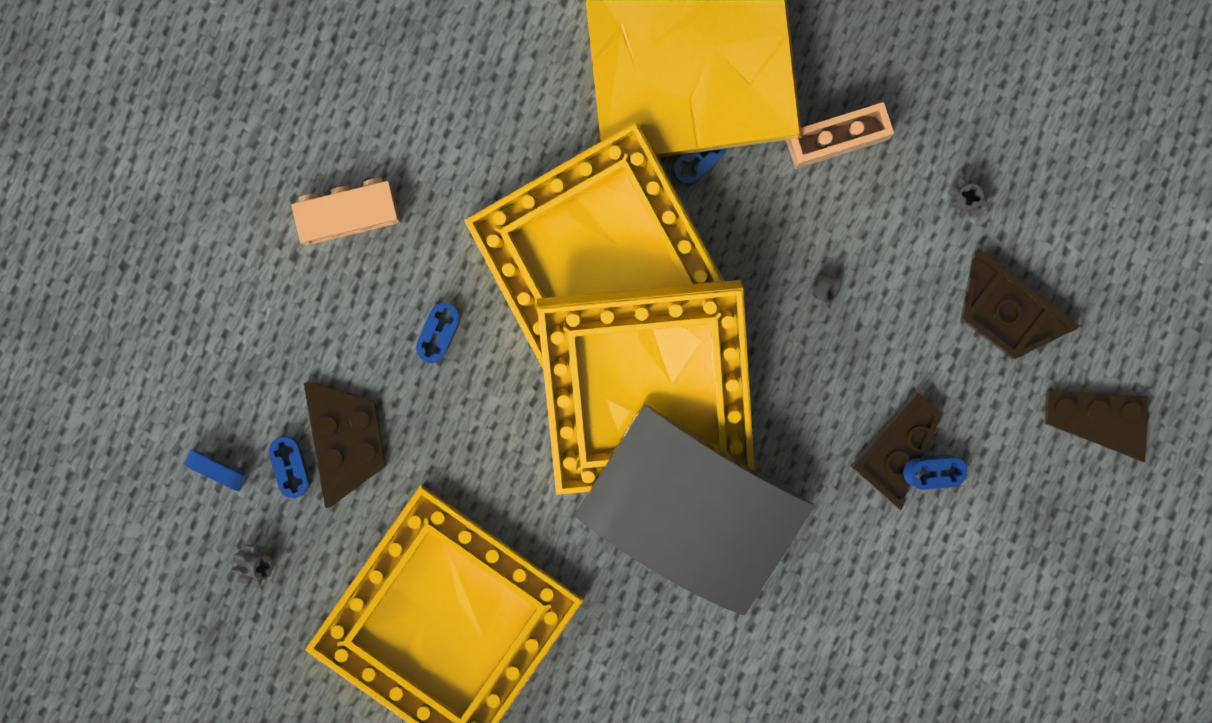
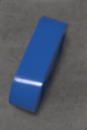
(700, 169)
(430, 330)
(281, 469)
(215, 470)
(935, 479)

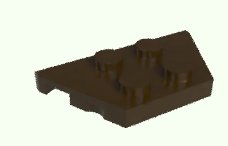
(1009, 310)
(344, 440)

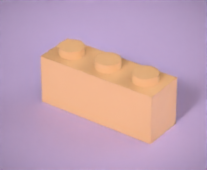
(841, 135)
(345, 212)

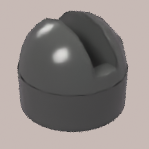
(827, 288)

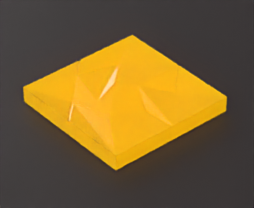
(694, 72)
(591, 228)
(651, 346)
(444, 619)

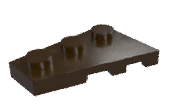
(1104, 419)
(897, 443)

